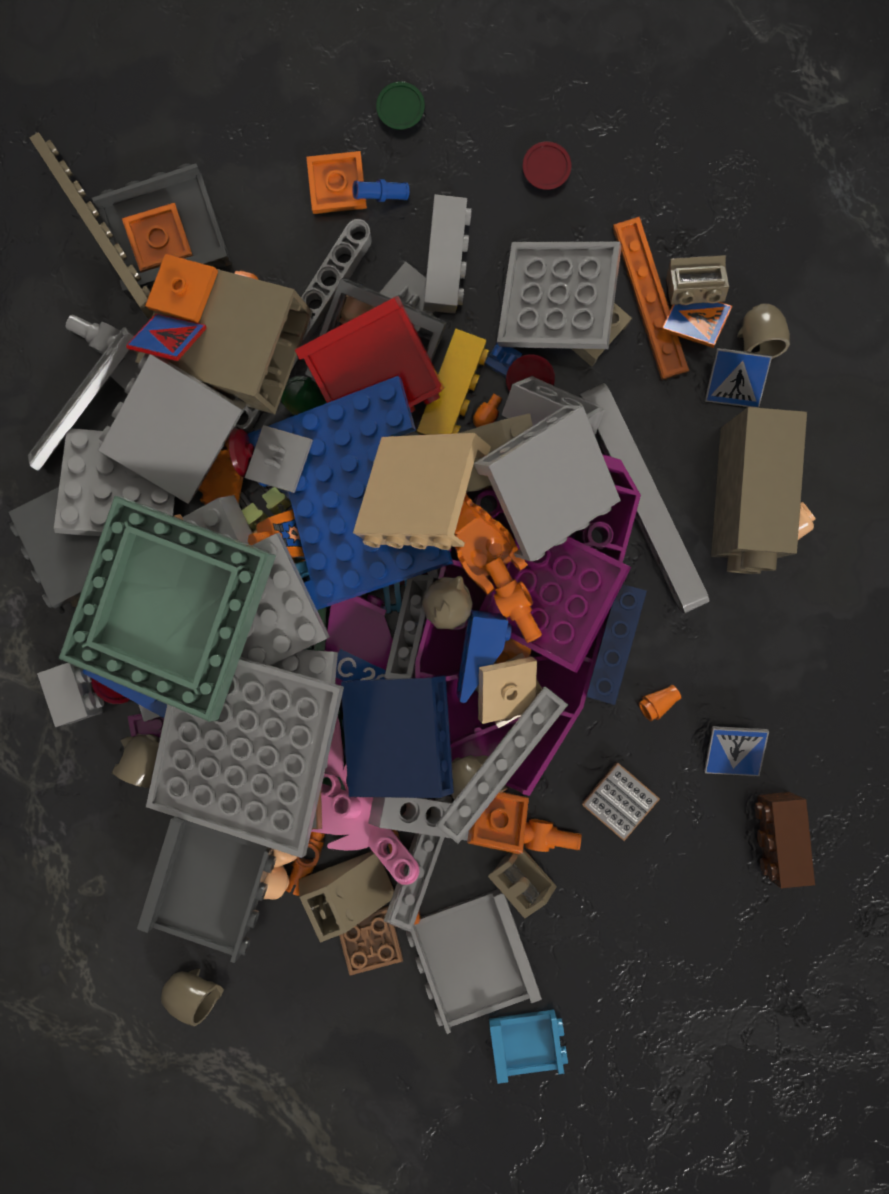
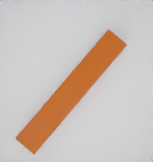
(649, 297)

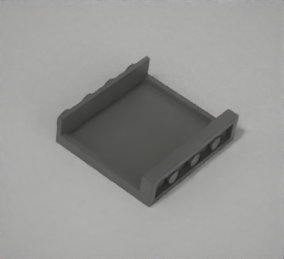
(189, 193)
(58, 559)
(207, 887)

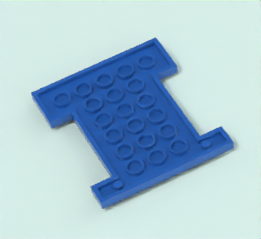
(333, 489)

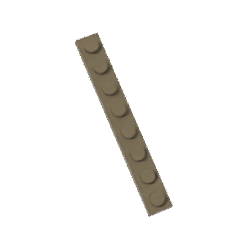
(89, 214)

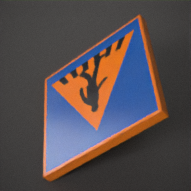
(698, 321)

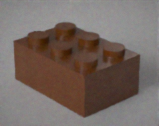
(785, 839)

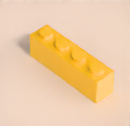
(457, 377)

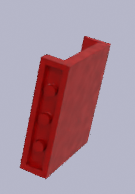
(371, 351)

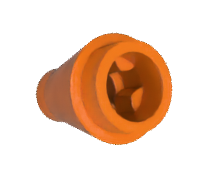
(658, 703)

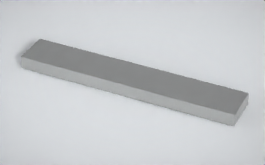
(80, 399)
(501, 764)

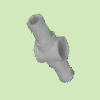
(97, 335)

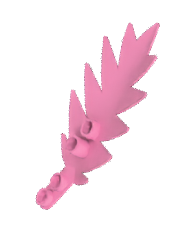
(351, 816)

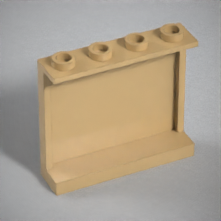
(418, 490)

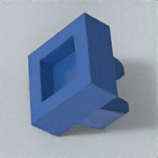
(501, 359)

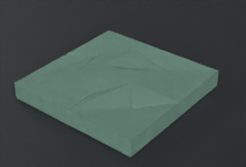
(167, 608)

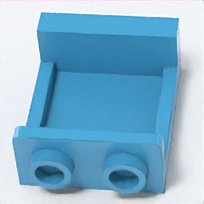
(527, 1044)

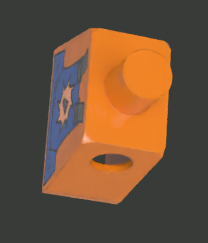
(285, 525)

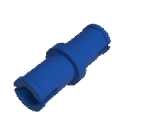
(380, 190)

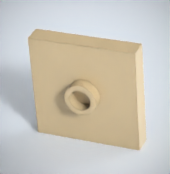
(506, 689)

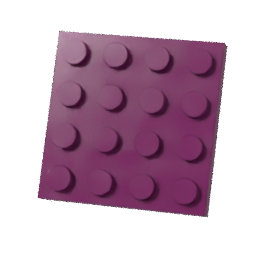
(570, 598)

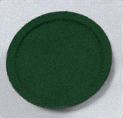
(400, 105)
(301, 395)

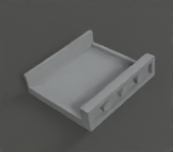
(170, 427)
(550, 481)
(473, 959)

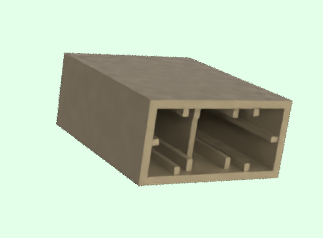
(247, 340)
(759, 488)

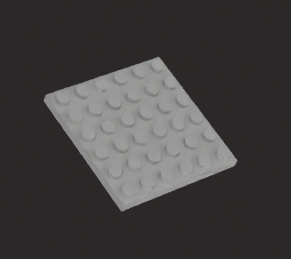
(255, 766)

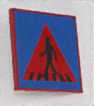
(166, 337)

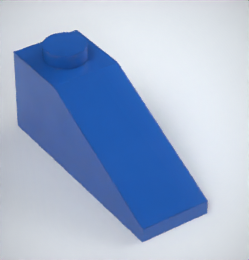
(482, 646)

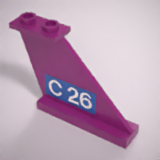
(360, 638)

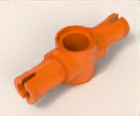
(513, 599)
(542, 836)
(304, 866)

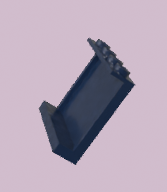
(616, 644)
(397, 738)

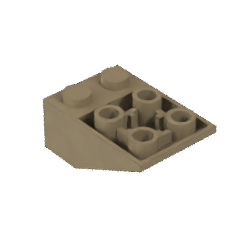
(345, 894)

